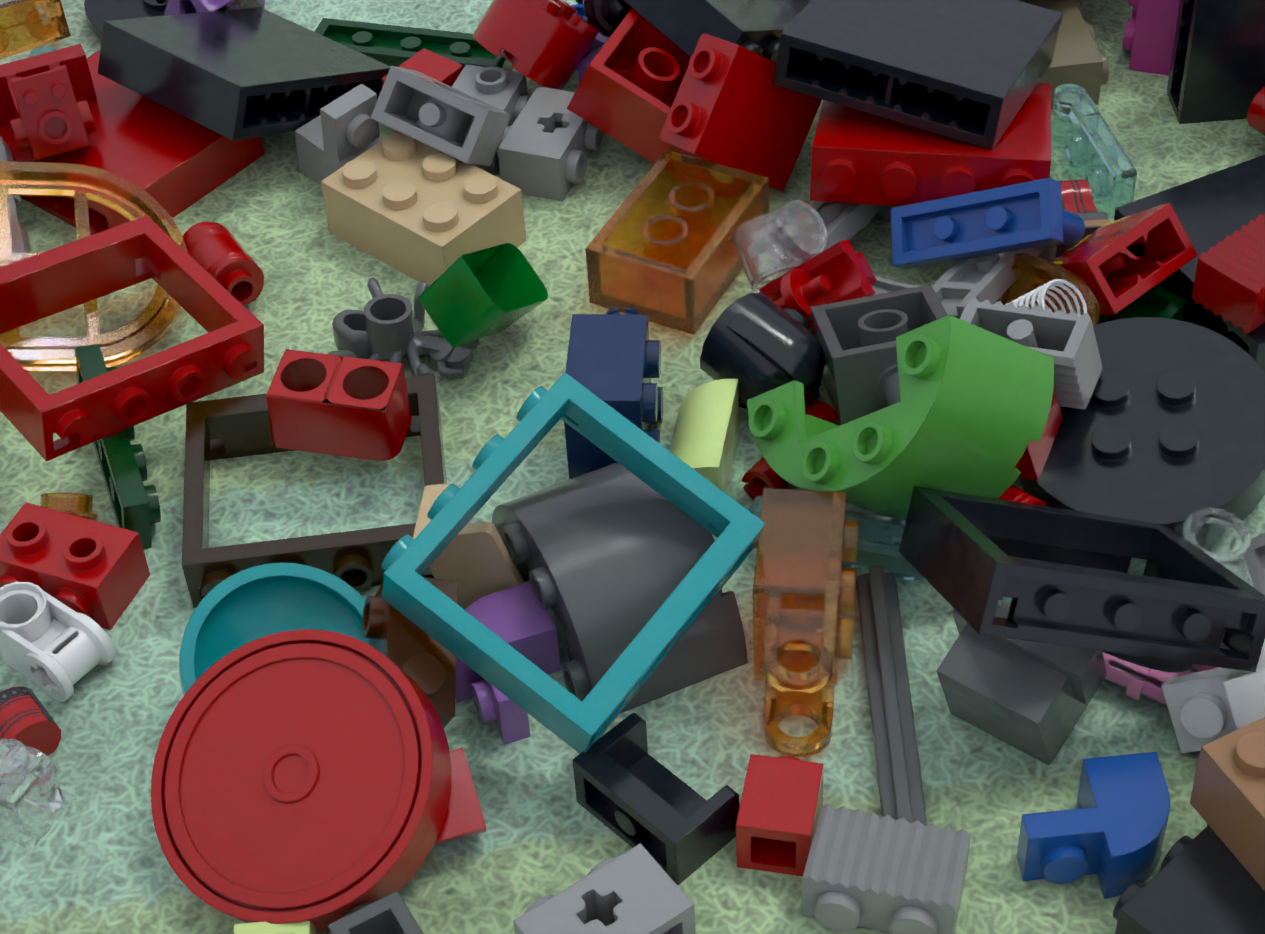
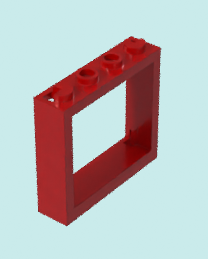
(143, 388)

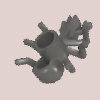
(393, 330)

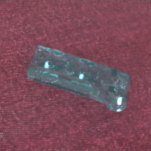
(1092, 147)

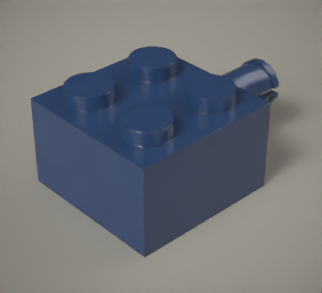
(616, 363)

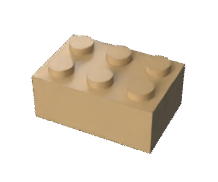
(420, 207)

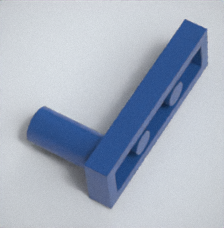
(983, 224)

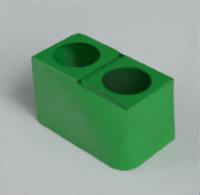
(483, 294)

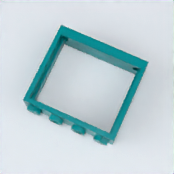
(496, 661)

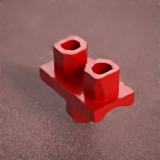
(824, 279)

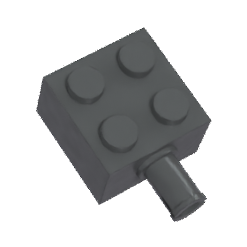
(862, 346)

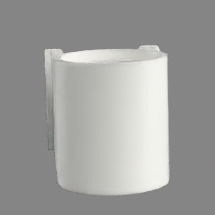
(49, 639)

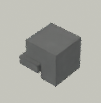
(1019, 688)

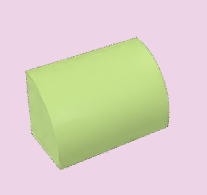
(709, 430)

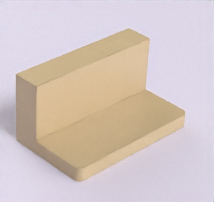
(472, 558)

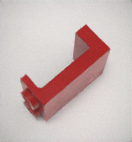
(737, 114)

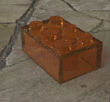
(672, 241)

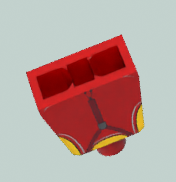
(1116, 273)

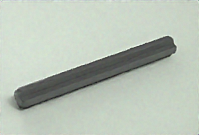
(890, 697)

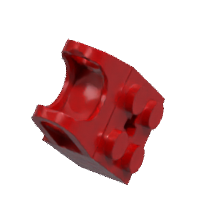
(633, 87)

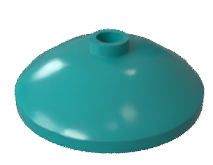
(264, 603)

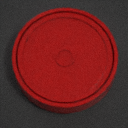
(300, 779)

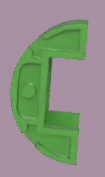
(958, 428)

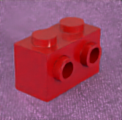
(74, 560)

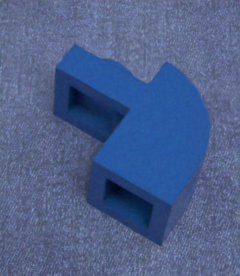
(1110, 835)

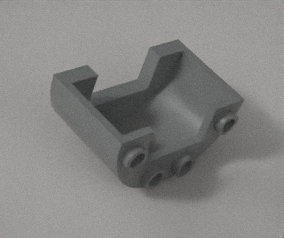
(605, 562)

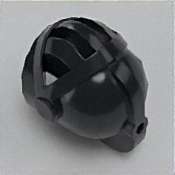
(763, 349)

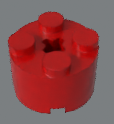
(538, 37)

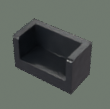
(650, 803)

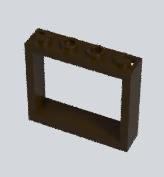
(242, 429)

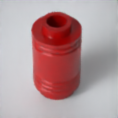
(225, 260)

